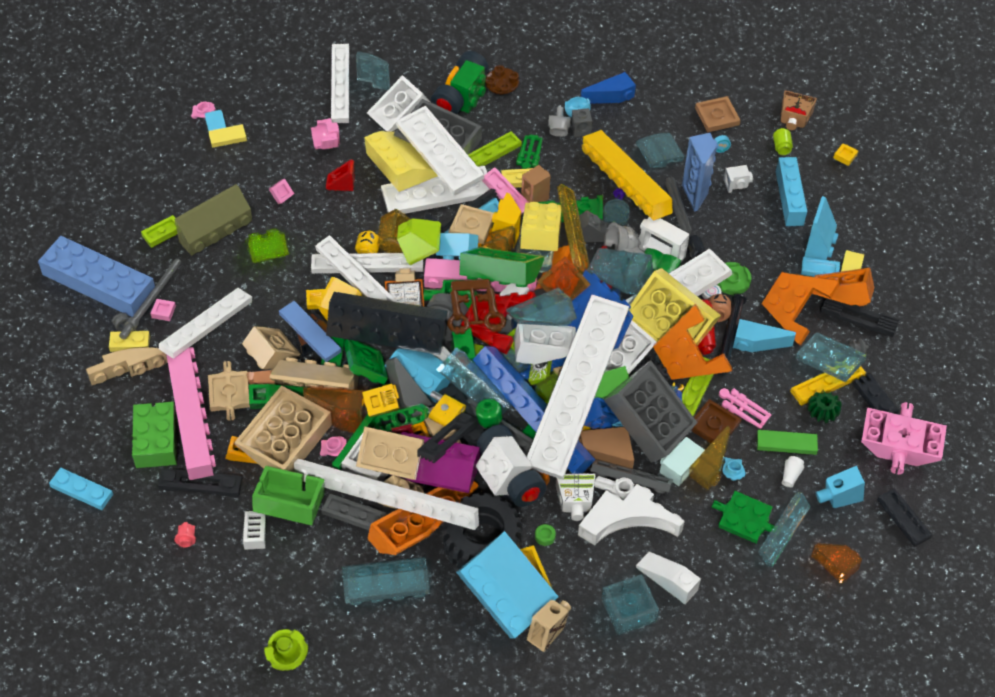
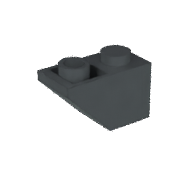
(593, 227)

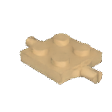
(228, 390)

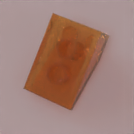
(345, 406)

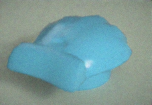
(733, 469)

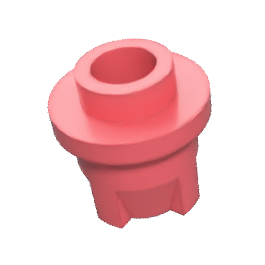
(185, 535)

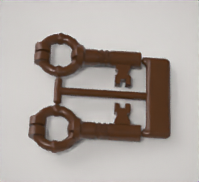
(472, 285)

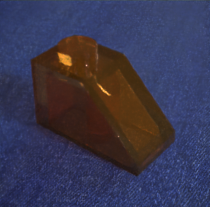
(837, 560)

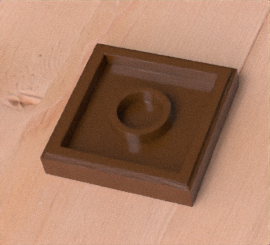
(713, 420)

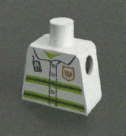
(576, 494)

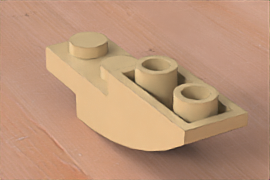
(133, 360)

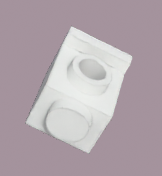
(737, 177)

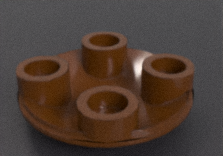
(502, 80)

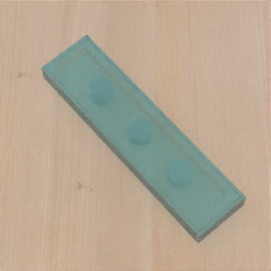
(784, 529)

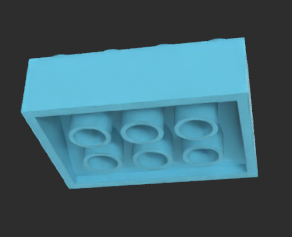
(507, 584)

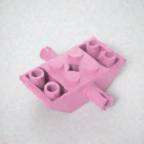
(903, 438)

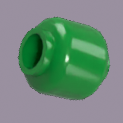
(489, 413)

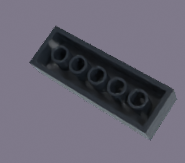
(386, 323)

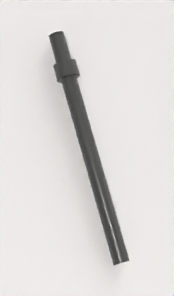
(133, 322)

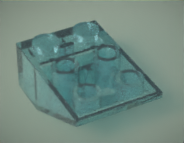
(622, 269)

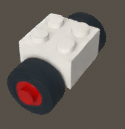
(507, 467)

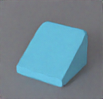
(215, 120)

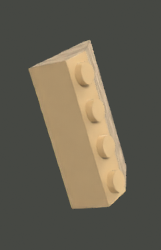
(313, 375)
(284, 430)

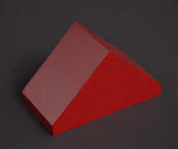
(342, 178)

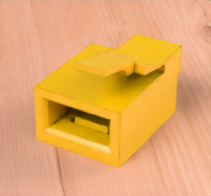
(381, 400)

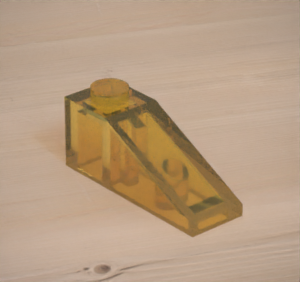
(709, 465)

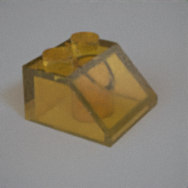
(389, 230)

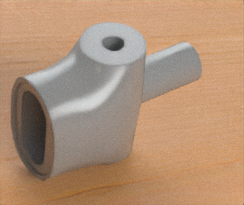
(559, 124)

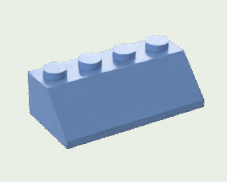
(699, 168)

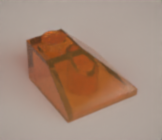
(565, 277)

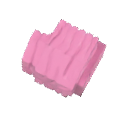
(325, 134)

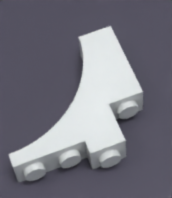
(636, 510)

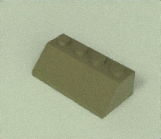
(213, 220)

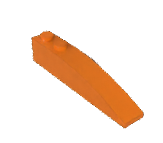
(404, 528)

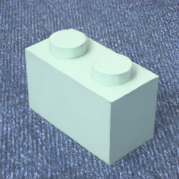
(677, 463)

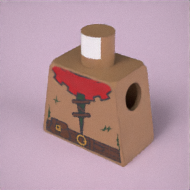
(796, 109)

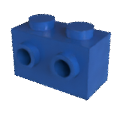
(600, 415)

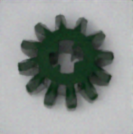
(824, 406)

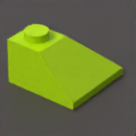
(419, 239)

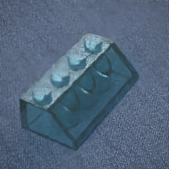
(471, 379)
(385, 581)

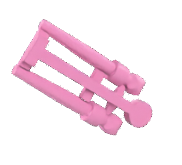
(737, 398)

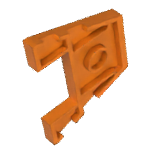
(789, 297)
(681, 354)

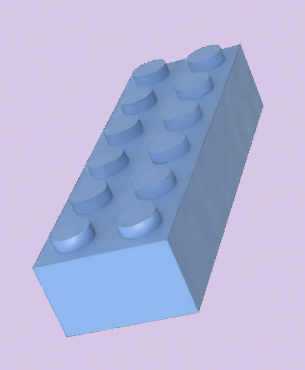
(96, 275)

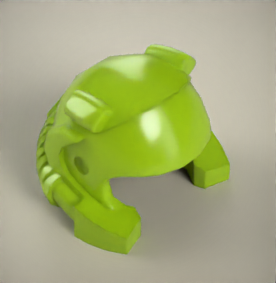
(286, 649)

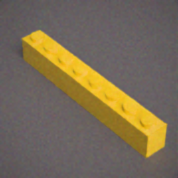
(627, 175)

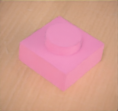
(281, 191)
(163, 310)

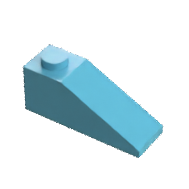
(760, 337)

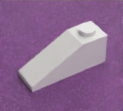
(670, 576)

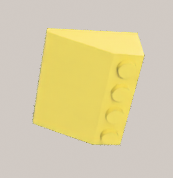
(397, 160)
(664, 302)

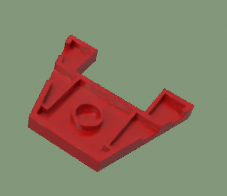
(480, 331)

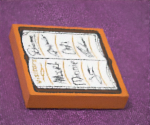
(406, 291)

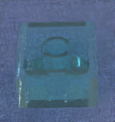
(630, 604)

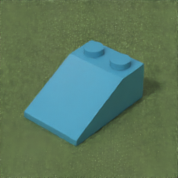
(822, 233)

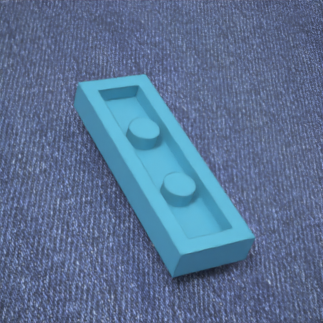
(81, 488)

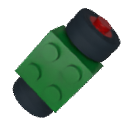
(466, 85)

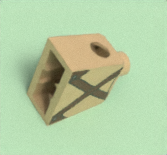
(548, 624)

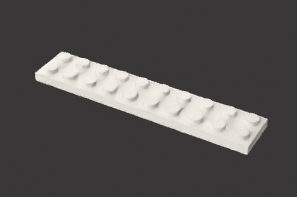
(576, 387)

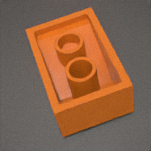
(855, 286)

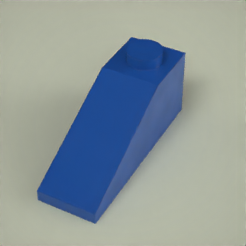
(610, 90)

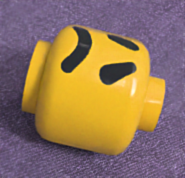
(367, 242)

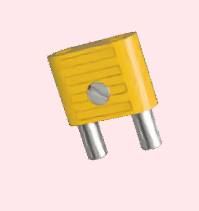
(445, 409)

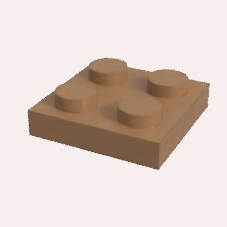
(717, 114)

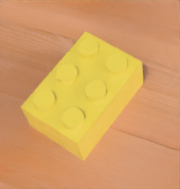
(541, 226)

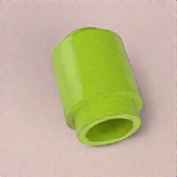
(783, 141)

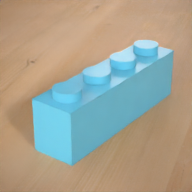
(791, 191)

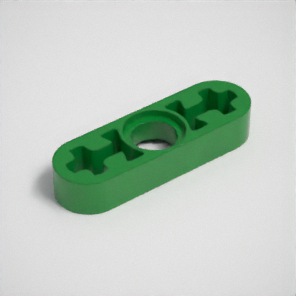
(407, 411)

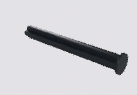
(738, 301)

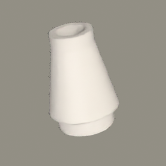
(792, 470)

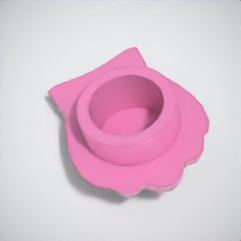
(201, 109)
(332, 446)

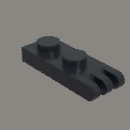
(874, 394)

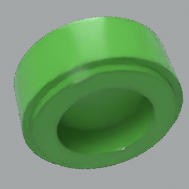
(545, 535)

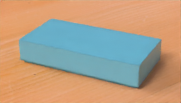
(815, 266)

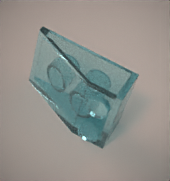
(548, 309)

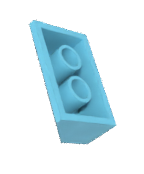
(423, 370)

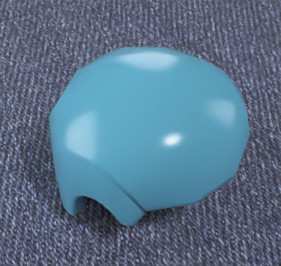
(576, 103)

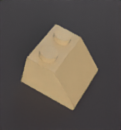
(269, 347)

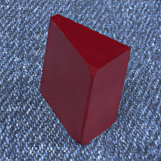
(406, 428)

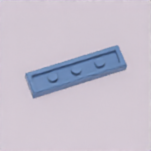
(310, 331)

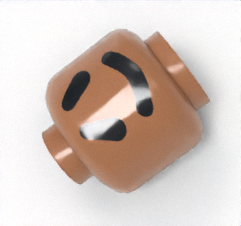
(721, 305)

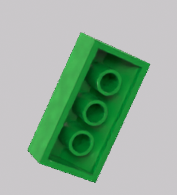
(500, 266)

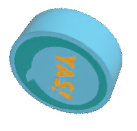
(723, 143)

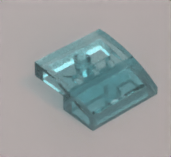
(373, 69)
(660, 149)

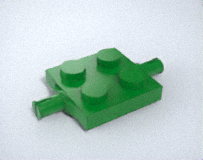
(745, 516)

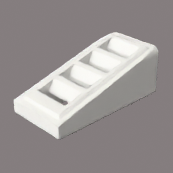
(256, 542)

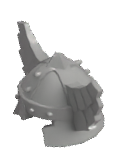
(623, 238)

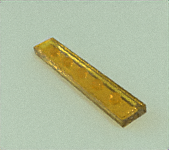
(573, 228)

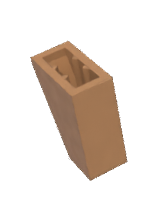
(609, 445)

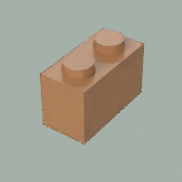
(536, 185)

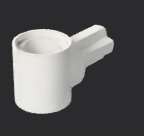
(615, 486)

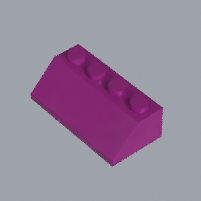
(452, 471)

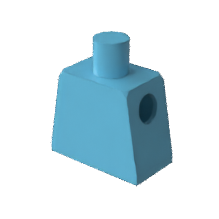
(843, 488)

